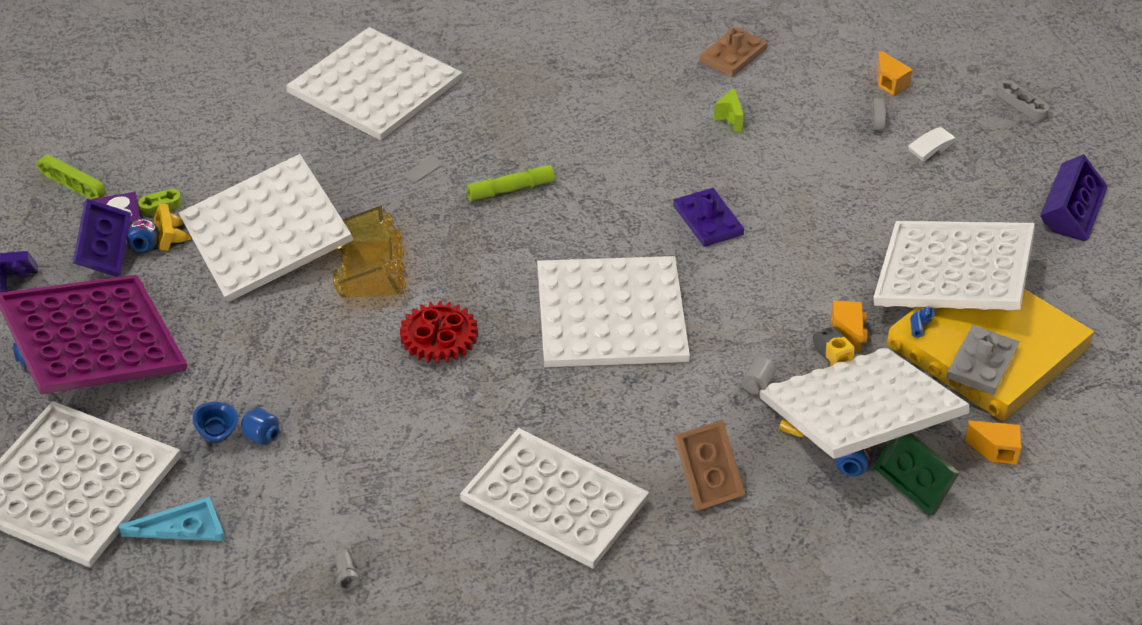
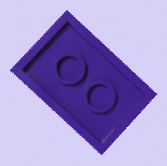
(708, 217)
(102, 237)
(17, 264)

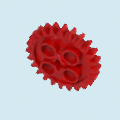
(454, 337)

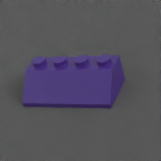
(1074, 199)

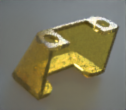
(373, 259)

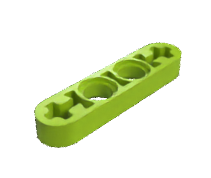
(71, 177)

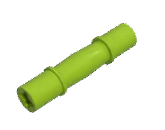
(510, 183)

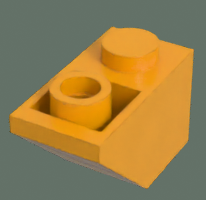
(892, 74)
(849, 321)
(995, 440)

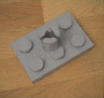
(982, 359)

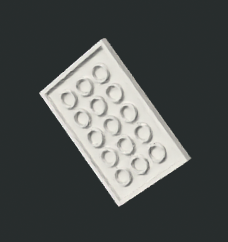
(555, 497)

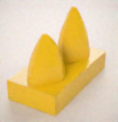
(167, 228)

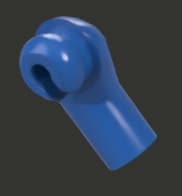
(920, 319)

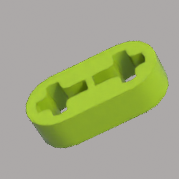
(149, 203)

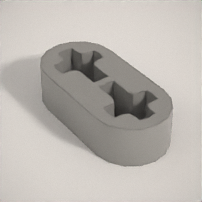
(878, 114)

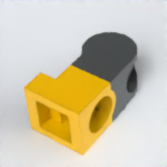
(833, 345)

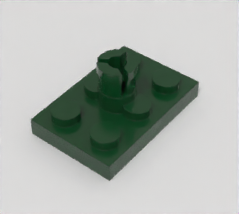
(916, 471)

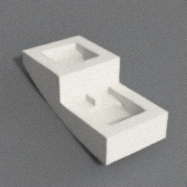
(930, 143)

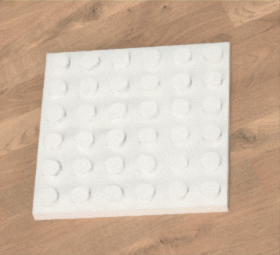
(374, 83)
(265, 227)
(956, 265)
(611, 311)
(862, 402)
(77, 481)

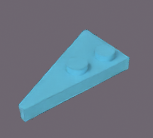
(189, 522)

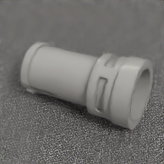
(346, 575)

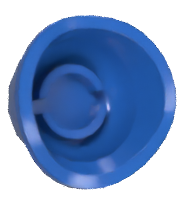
(215, 421)

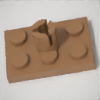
(733, 51)
(709, 465)

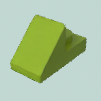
(729, 109)

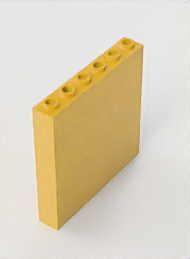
(1046, 347)

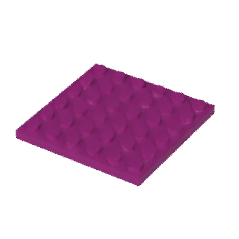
(90, 333)

